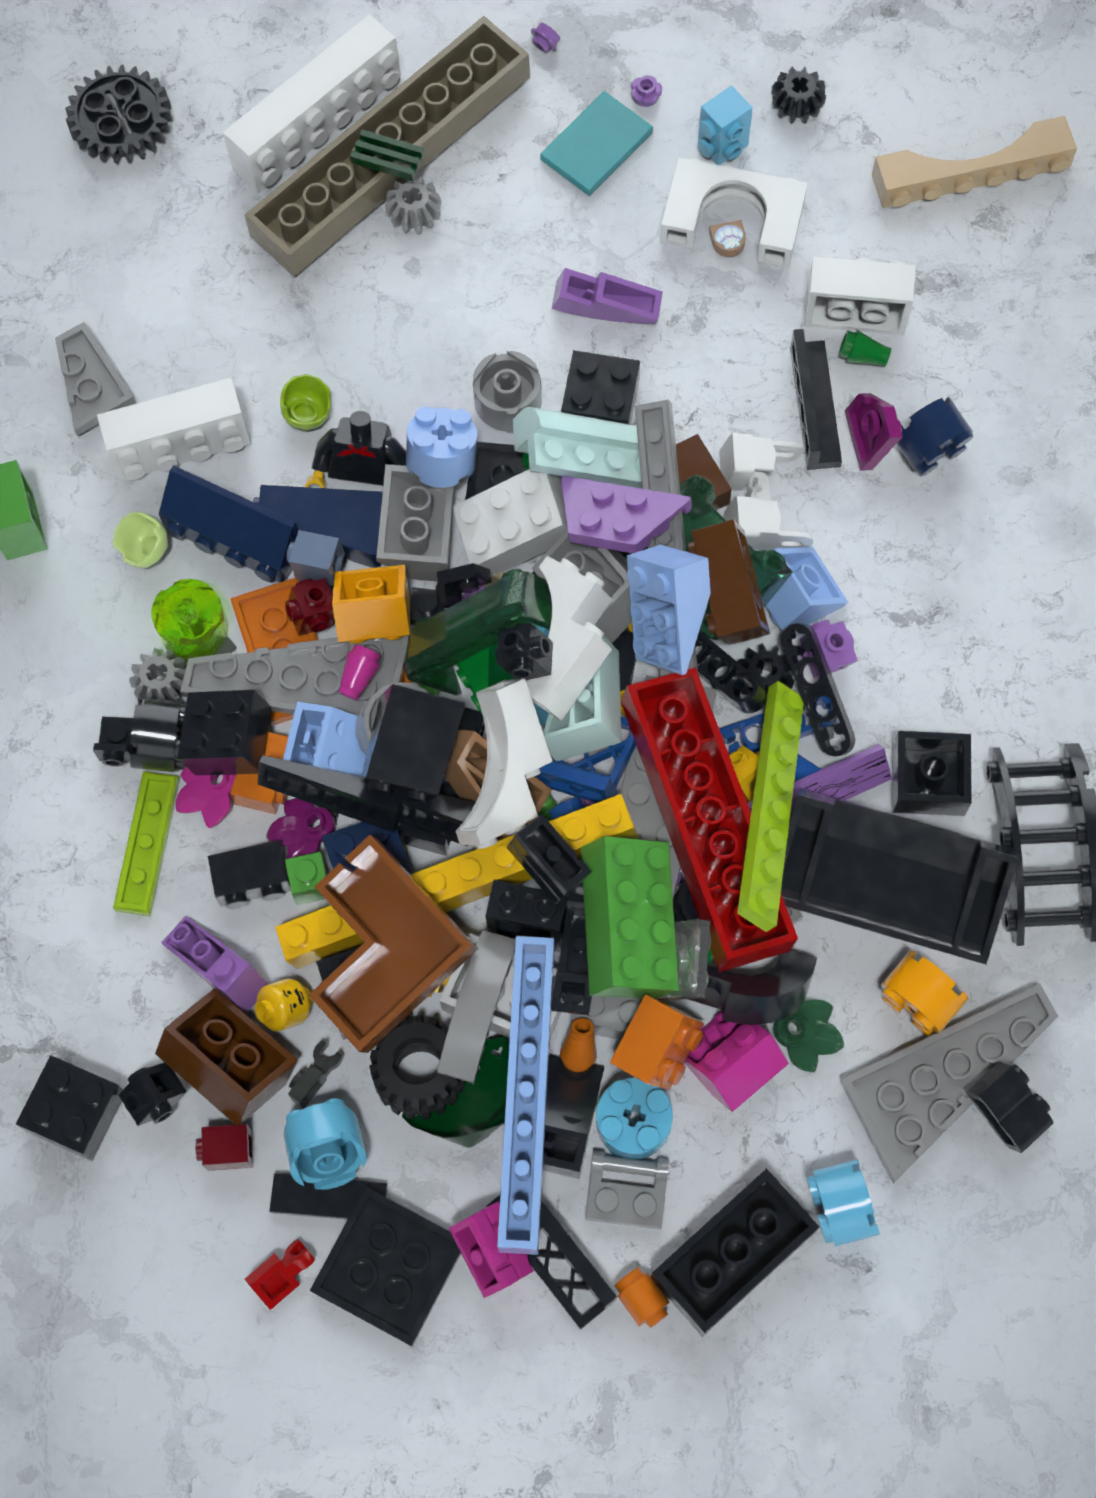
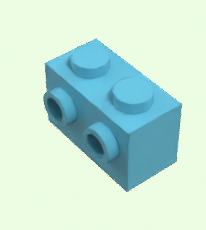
(724, 126)

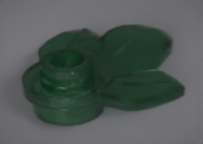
(813, 1034)

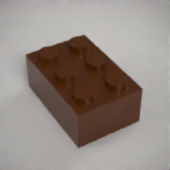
(735, 595)
(225, 1056)

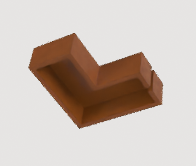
(405, 948)

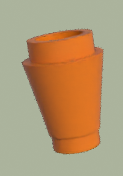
(579, 1046)

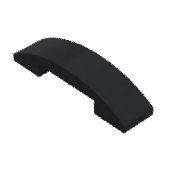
(572, 980)

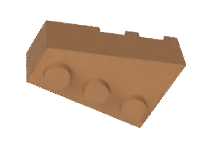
(468, 767)

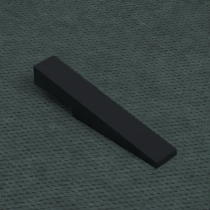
(352, 798)

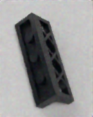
(815, 402)
(579, 1264)

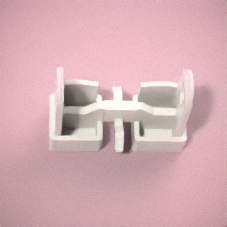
(743, 463)

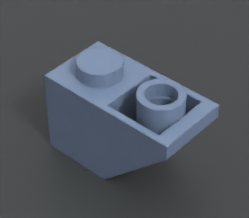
(315, 556)

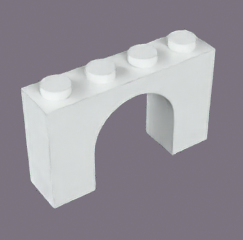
(702, 184)

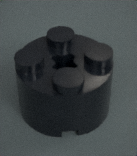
(157, 734)

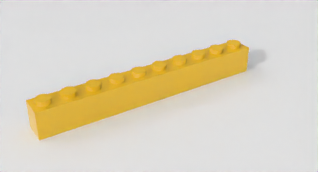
(455, 881)

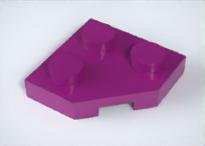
(872, 429)

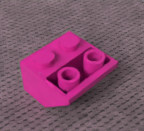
(735, 1060)

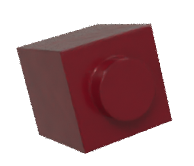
(225, 1147)

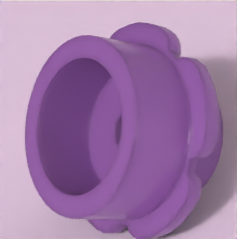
(545, 37)
(646, 97)

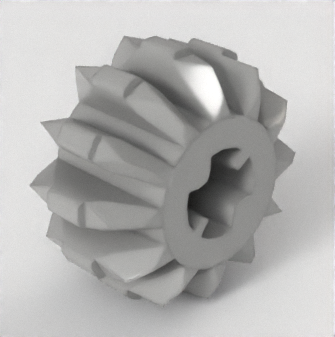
(413, 205)
(146, 675)

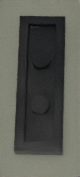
(334, 1203)

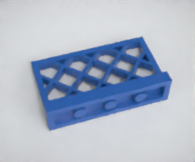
(588, 784)

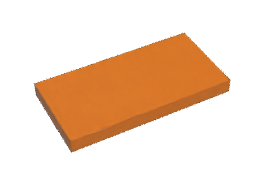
(266, 624)

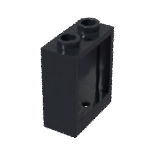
(514, 916)

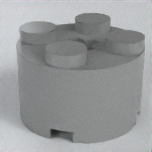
(505, 387)

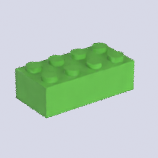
(629, 918)

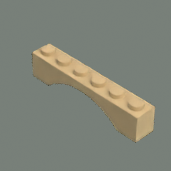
(914, 177)

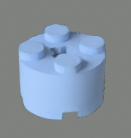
(441, 446)

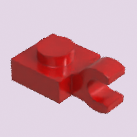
(276, 1277)

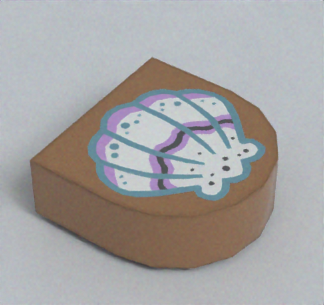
(728, 238)

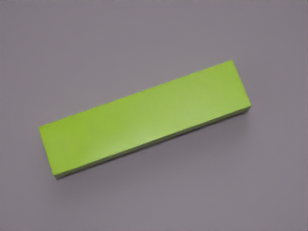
(146, 844)

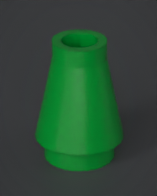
(862, 349)

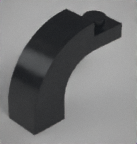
(763, 996)

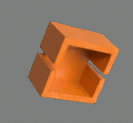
(658, 1043)

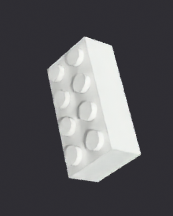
(174, 429)

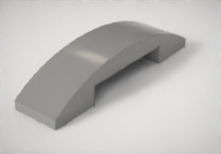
(476, 1006)

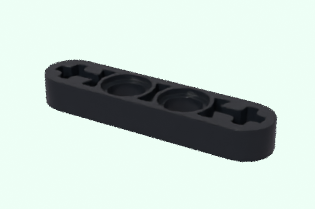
(813, 691)

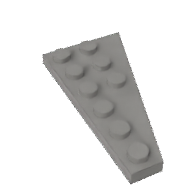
(296, 673)
(924, 1087)

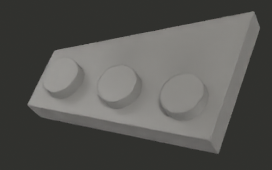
(89, 378)

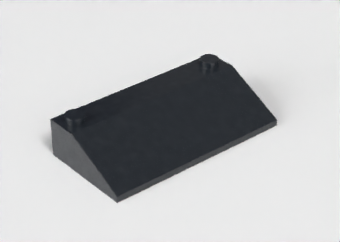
(896, 876)

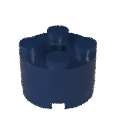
(933, 434)

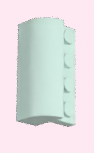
(578, 446)

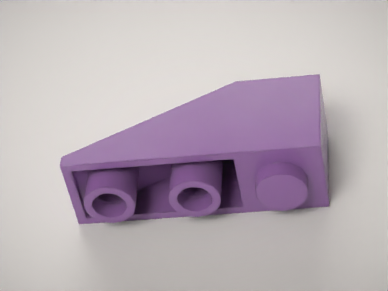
(215, 963)

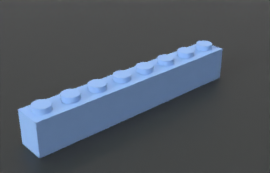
(526, 1096)

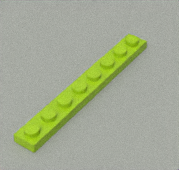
(771, 808)

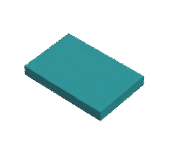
(596, 143)

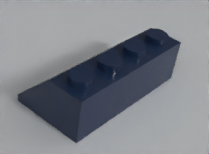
(227, 525)

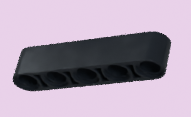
(733, 681)

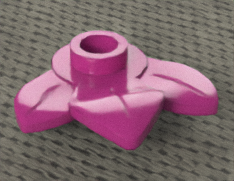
(205, 796)

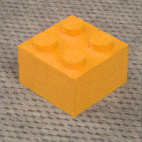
(371, 604)

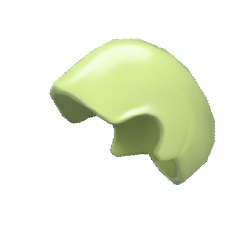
(140, 539)

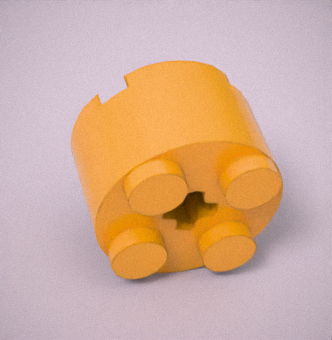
(923, 993)

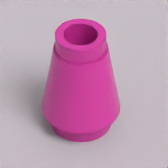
(358, 671)

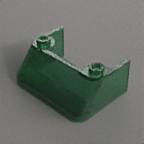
(473, 626)

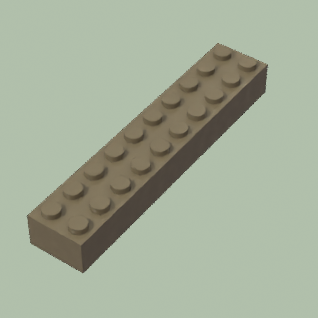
(425, 110)

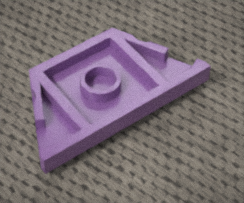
(617, 514)

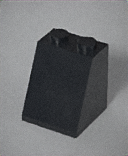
(411, 743)

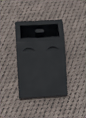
(569, 1116)

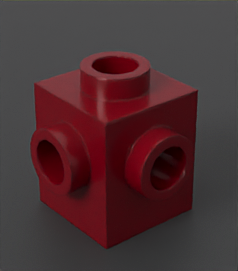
(310, 606)

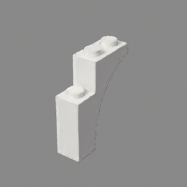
(576, 640)
(513, 754)

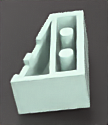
(593, 718)

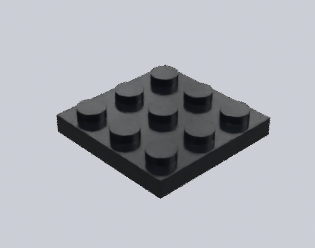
(388, 1266)

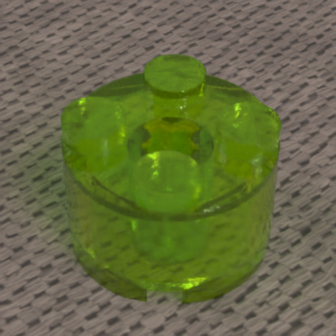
(190, 619)

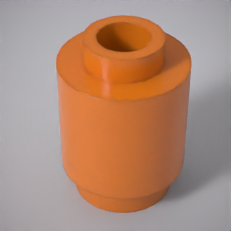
(642, 1298)

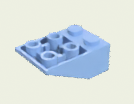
(667, 605)
(324, 739)

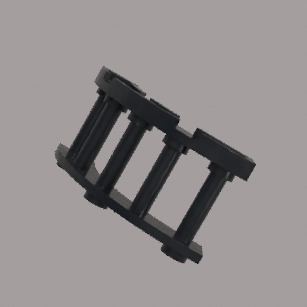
(1083, 833)

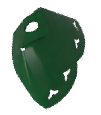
(479, 1107)

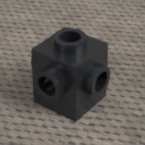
(524, 652)
(152, 1094)

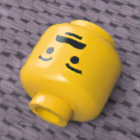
(283, 1004)

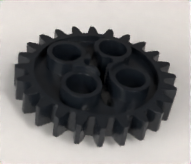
(93, 126)

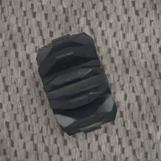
(798, 94)
(767, 661)

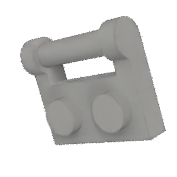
(627, 1203)

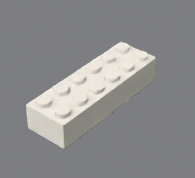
(313, 104)

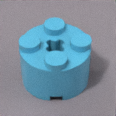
(614, 1129)
(324, 1144)
(844, 1202)

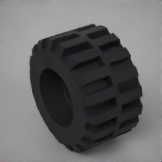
(408, 1097)

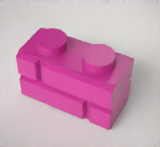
(478, 1243)

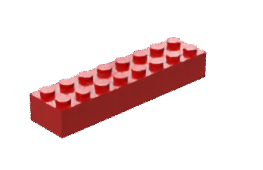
(701, 811)

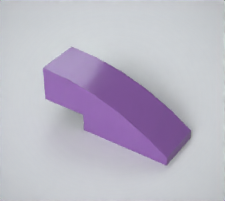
(606, 298)

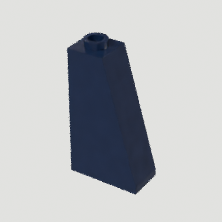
(331, 512)

